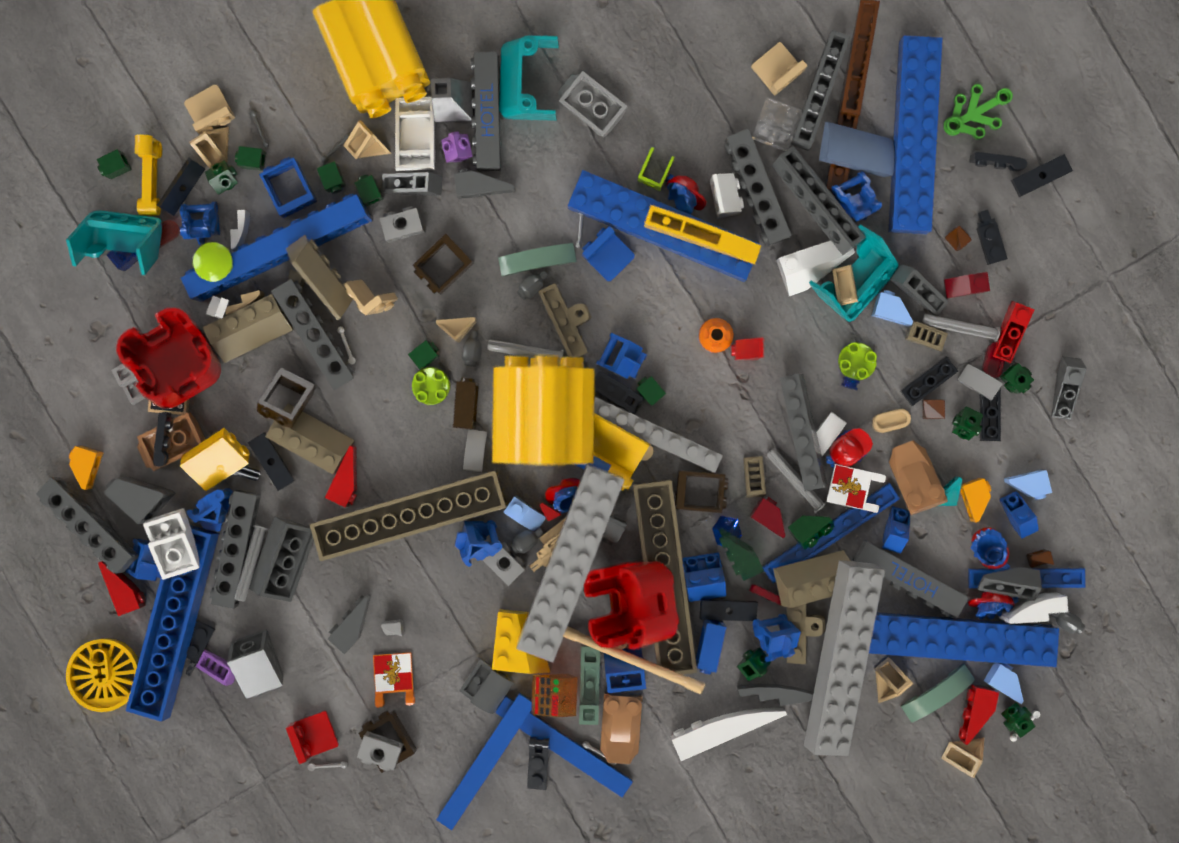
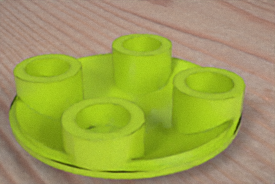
(212, 261)
(857, 361)
(430, 385)

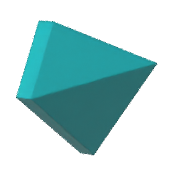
(952, 491)

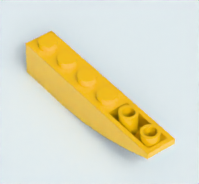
(701, 234)

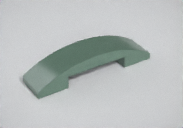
(537, 258)
(589, 686)
(939, 694)

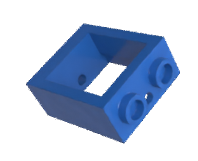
(295, 205)
(710, 646)

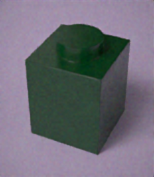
(250, 158)
(113, 164)
(331, 177)
(368, 190)
(424, 354)
(650, 390)

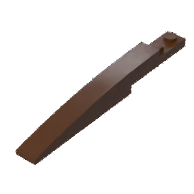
(855, 79)

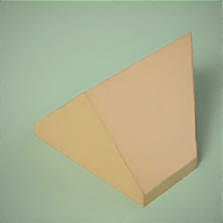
(364, 143)
(212, 146)
(457, 327)
(890, 680)
(965, 757)

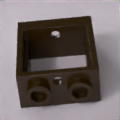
(433, 286)
(294, 383)
(466, 404)
(681, 486)
(384, 717)

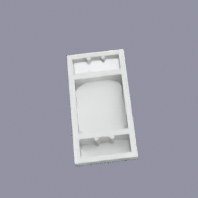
(414, 135)

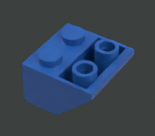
(704, 577)
(623, 675)

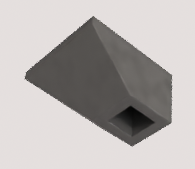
(451, 100)

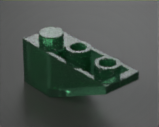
(744, 557)

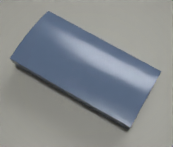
(857, 150)

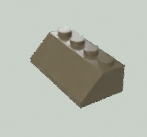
(319, 275)
(248, 328)
(312, 440)
(808, 579)

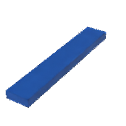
(1049, 577)

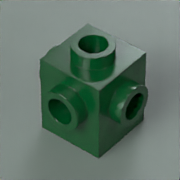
(221, 177)
(1017, 378)
(967, 423)
(753, 664)
(1018, 720)

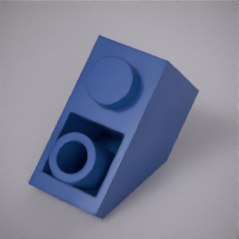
(1019, 514)
(896, 530)

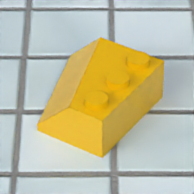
(505, 654)

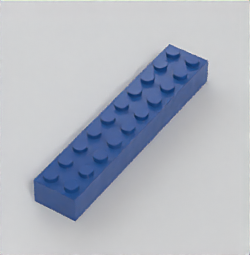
(915, 134)
(628, 212)
(271, 250)
(170, 634)
(965, 639)

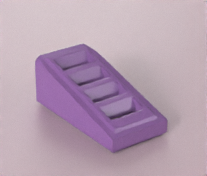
(220, 677)

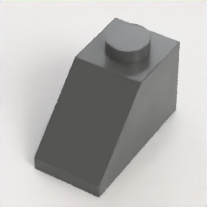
(613, 530)

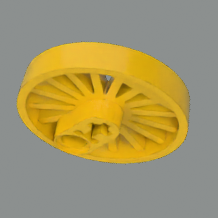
(98, 666)

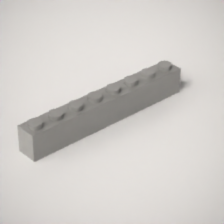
(658, 436)

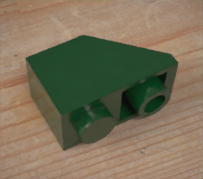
(810, 529)

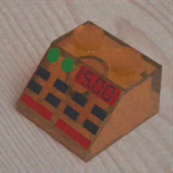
(554, 695)

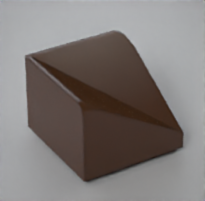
(958, 238)
(933, 409)
(1040, 558)

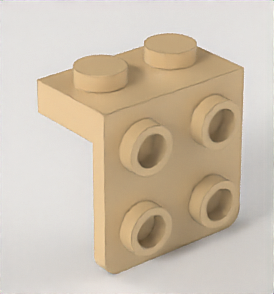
(209, 110)
(365, 299)

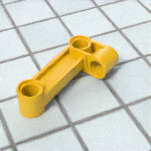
(149, 150)

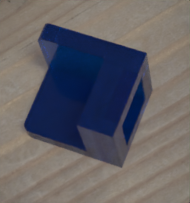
(122, 260)
(729, 524)

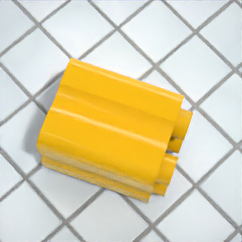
(372, 53)
(543, 411)

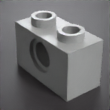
(413, 227)
(509, 573)
(390, 747)

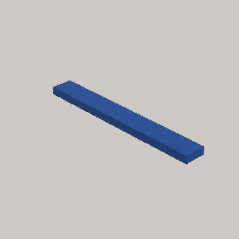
(843, 525)
(572, 751)
(485, 761)

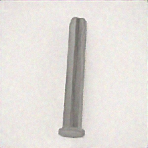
(962, 327)
(521, 350)
(795, 479)
(250, 563)

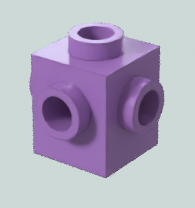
(456, 147)

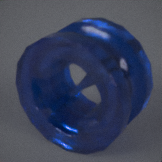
(850, 383)

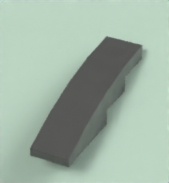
(785, 694)

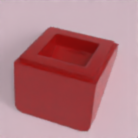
(549, 512)

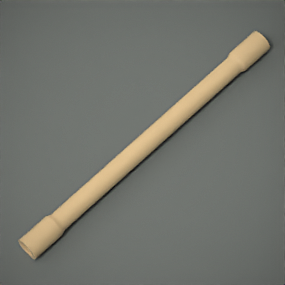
(687, 682)

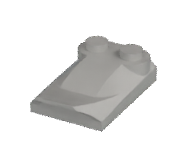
(591, 103)

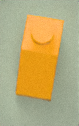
(85, 465)
(975, 497)

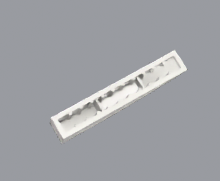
(720, 729)

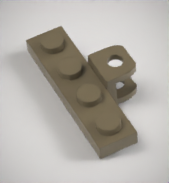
(566, 320)
(805, 624)

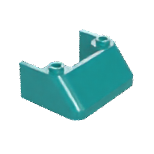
(513, 103)
(116, 232)
(870, 273)

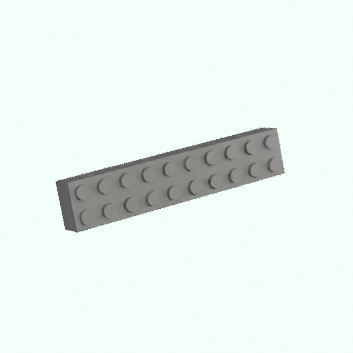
(570, 563)
(843, 658)

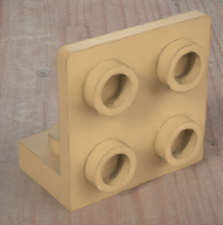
(778, 68)

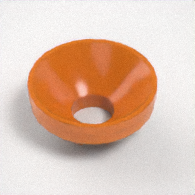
(716, 345)

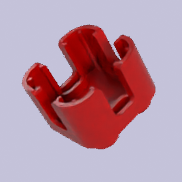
(170, 359)
(640, 604)

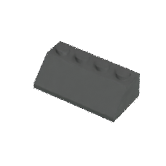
(282, 560)

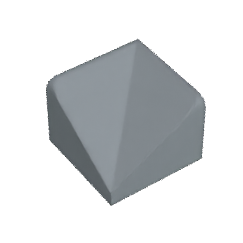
(393, 627)

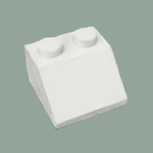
(725, 195)

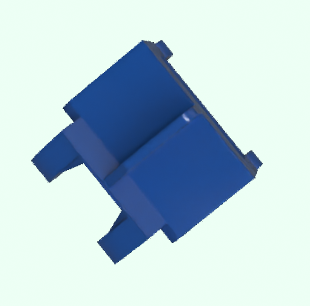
(862, 203)
(201, 228)
(628, 359)
(212, 509)
(472, 541)
(144, 566)
(780, 642)

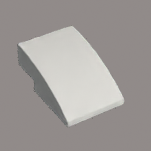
(172, 543)
(1036, 610)

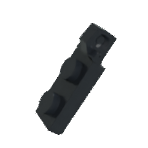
(990, 238)

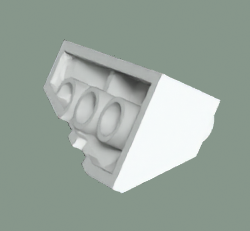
(808, 265)

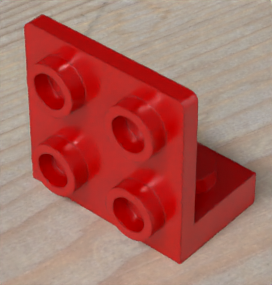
(312, 736)

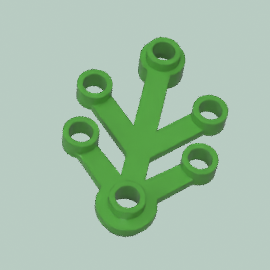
(974, 113)

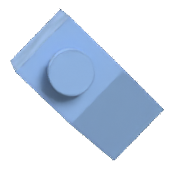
(891, 309)
(1032, 484)
(524, 514)
(1005, 680)

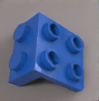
(607, 254)

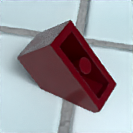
(967, 285)
(769, 516)

